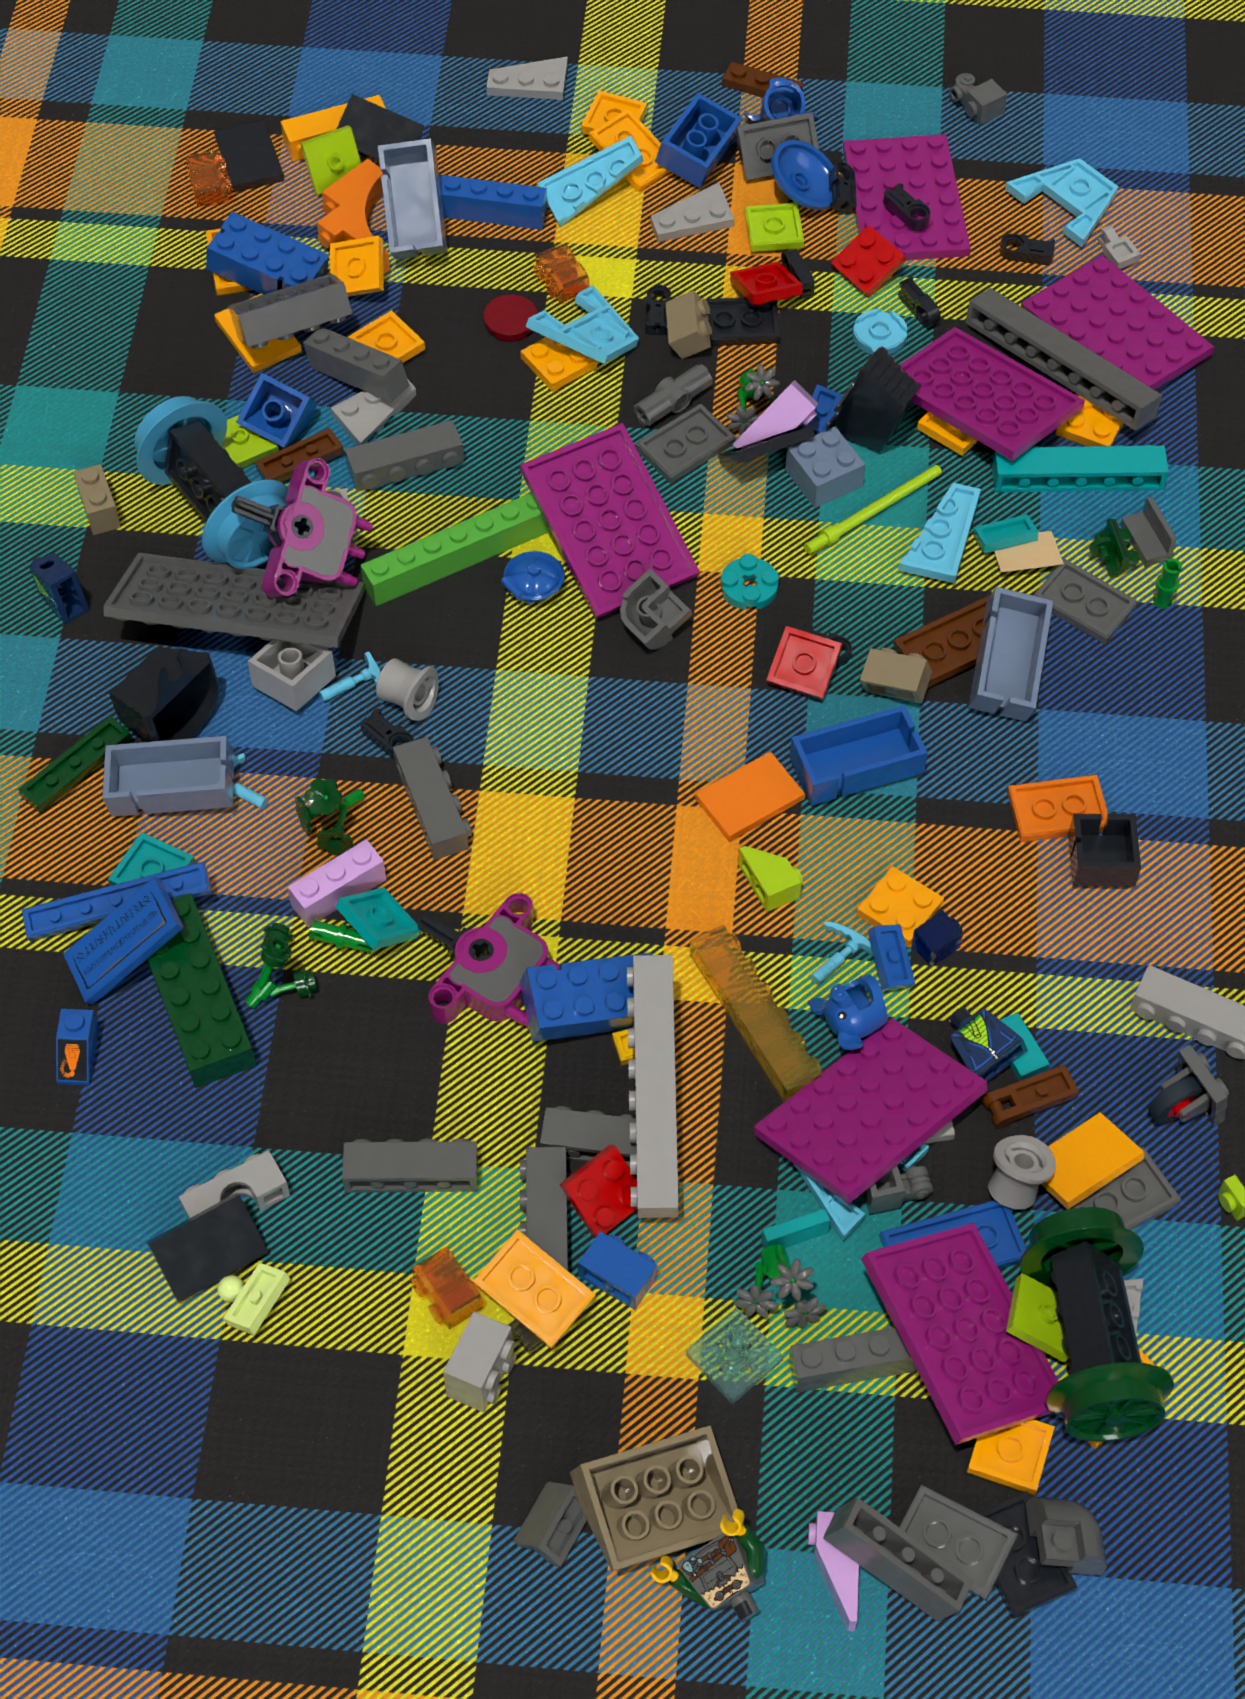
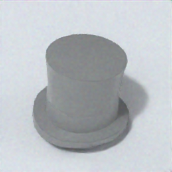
(408, 688)
(1021, 1168)

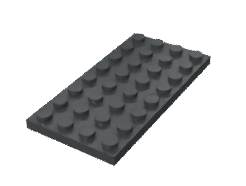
(231, 601)

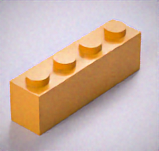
(312, 125)

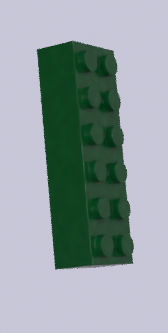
(199, 1001)

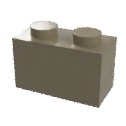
(688, 324)
(96, 499)
(896, 675)

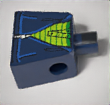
(54, 575)
(985, 1042)

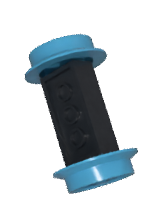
(182, 447)

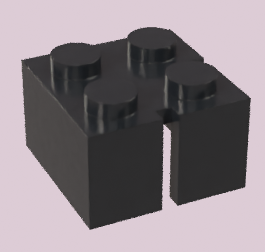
(1108, 858)

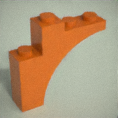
(349, 206)

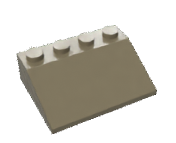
(655, 1497)

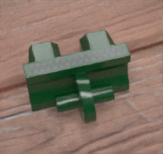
(1112, 548)

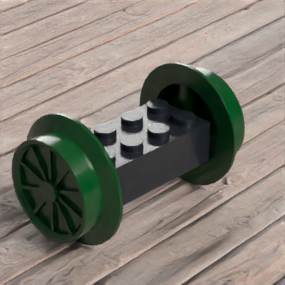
(1109, 1386)

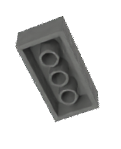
(290, 310)

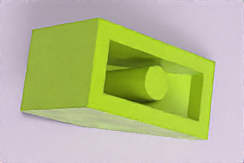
(770, 877)

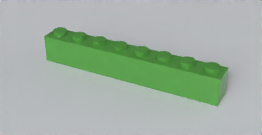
(453, 549)

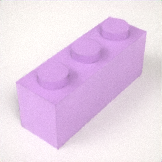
(345, 875)

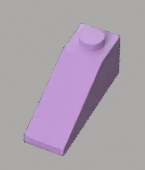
(784, 414)
(837, 1569)

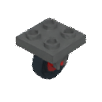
(1190, 1092)

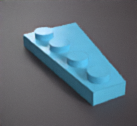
(585, 181)

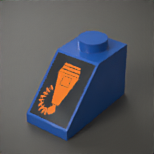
(76, 1046)

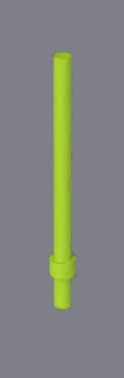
(832, 533)

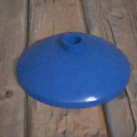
(802, 174)

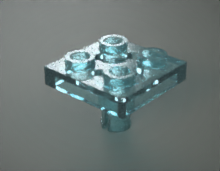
(735, 1335)

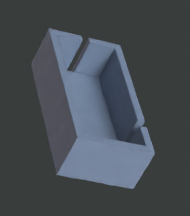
(412, 199)
(1011, 654)
(168, 776)

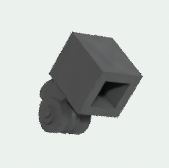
(980, 101)
(896, 1188)

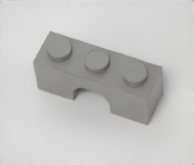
(255, 1178)

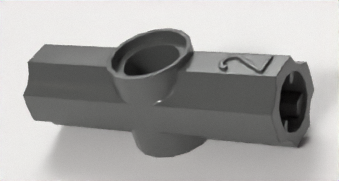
(673, 395)

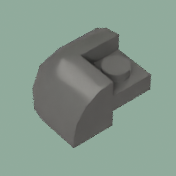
(652, 611)
(1066, 1535)

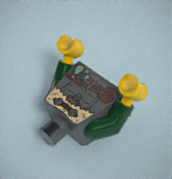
(720, 1571)

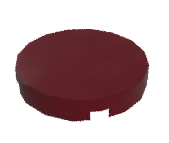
(508, 317)

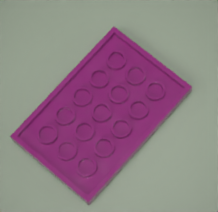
(926, 174)
(1120, 322)
(988, 393)
(607, 517)
(870, 1110)
(954, 1324)

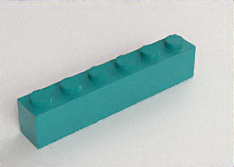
(1082, 469)

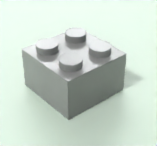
(291, 671)
(479, 1362)

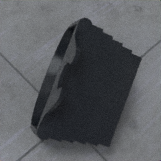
(875, 402)
(168, 695)

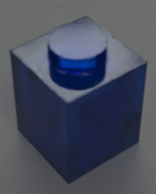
(937, 938)

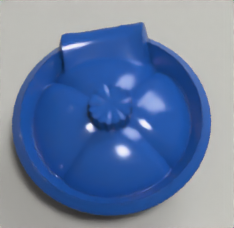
(533, 576)

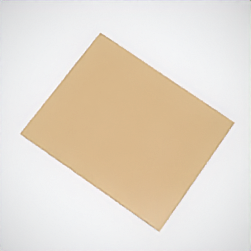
(1030, 555)

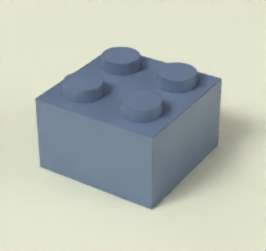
(825, 467)

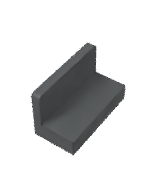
(1150, 534)
(552, 1523)

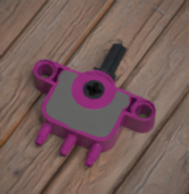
(308, 533)
(487, 963)

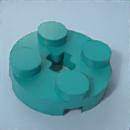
(752, 569)

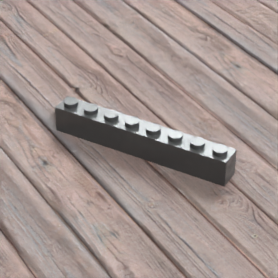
(1063, 359)

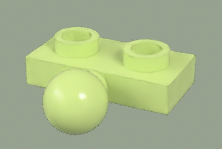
(254, 1299)

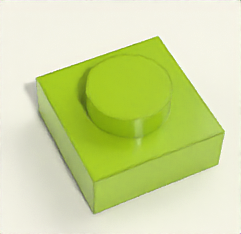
(1233, 1197)

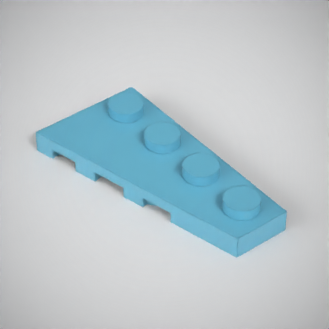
(944, 536)

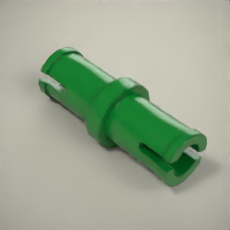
(1167, 583)
(338, 935)

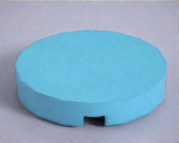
(879, 329)

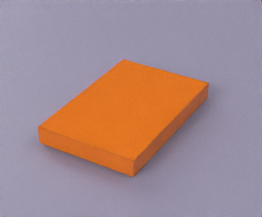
(749, 796)
(1047, 807)

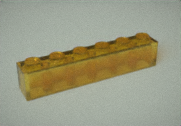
(754, 1012)

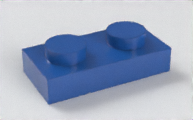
(825, 411)
(891, 957)

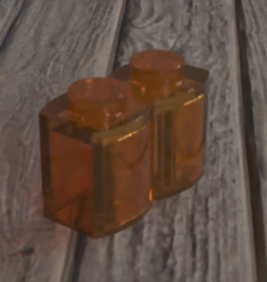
(208, 178)
(561, 272)
(446, 1287)

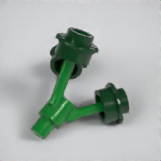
(275, 954)

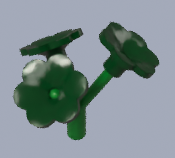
(324, 799)

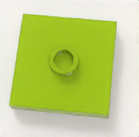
(330, 157)
(774, 227)
(245, 445)
(1037, 1318)

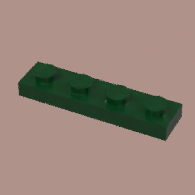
(73, 765)

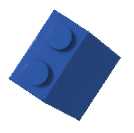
(276, 411)

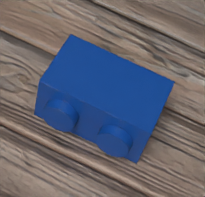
(618, 1269)

